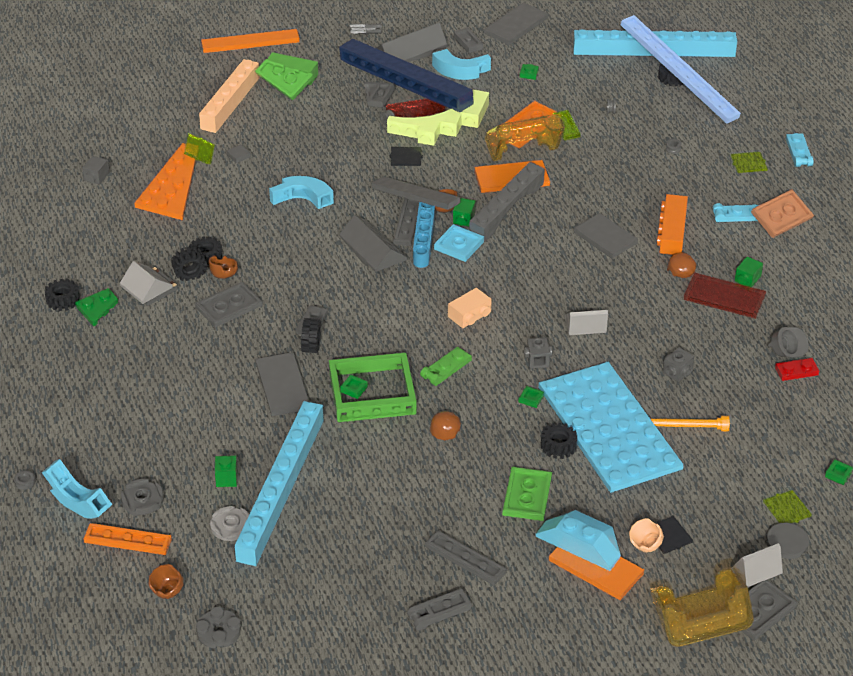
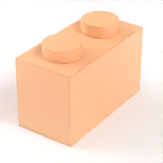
(469, 308)

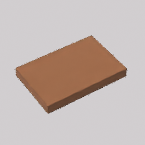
(782, 213)

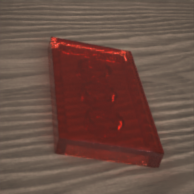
(725, 295)

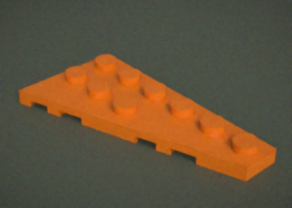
(170, 187)

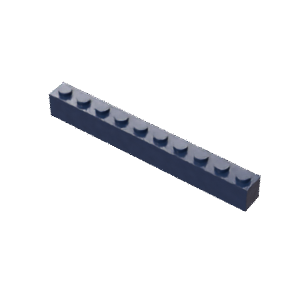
(407, 75)

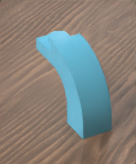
(459, 68)
(302, 187)
(72, 494)

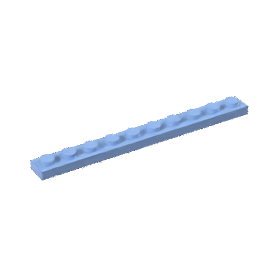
(680, 69)

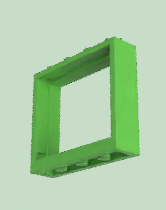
(372, 408)

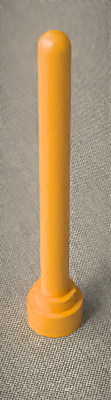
(721, 423)

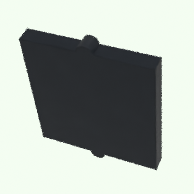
(405, 156)
(674, 535)

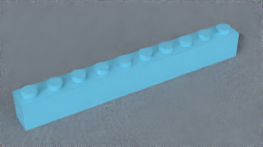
(682, 43)
(279, 484)

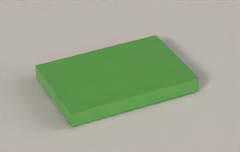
(527, 493)

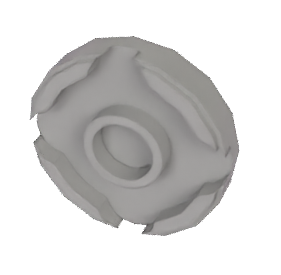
(231, 528)

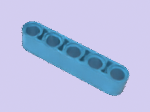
(423, 235)

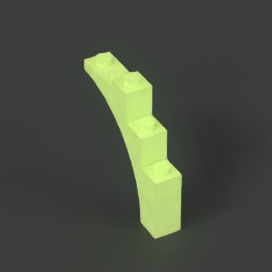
(448, 123)

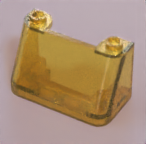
(545, 129)
(705, 612)

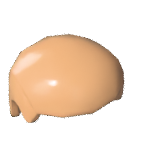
(646, 535)

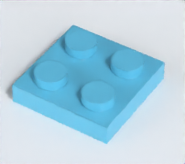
(459, 243)

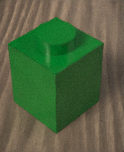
(464, 212)
(748, 272)
(226, 471)

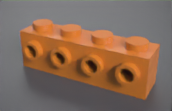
(673, 219)

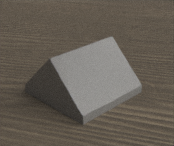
(144, 282)
(586, 322)
(760, 565)

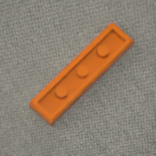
(127, 539)

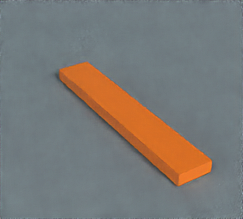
(250, 40)

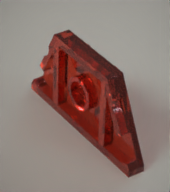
(416, 108)

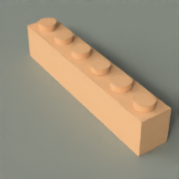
(229, 96)

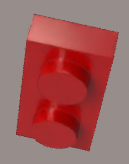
(797, 369)

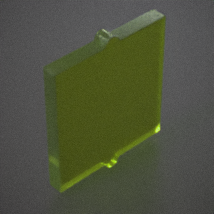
(199, 149)
(749, 162)
(787, 507)

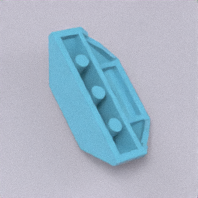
(582, 537)

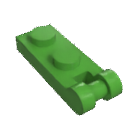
(446, 366)

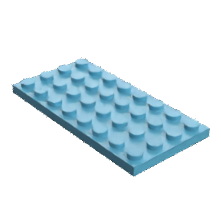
(610, 427)

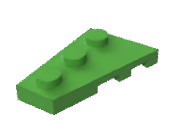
(284, 79)

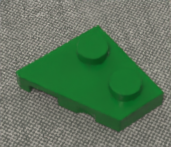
(97, 305)

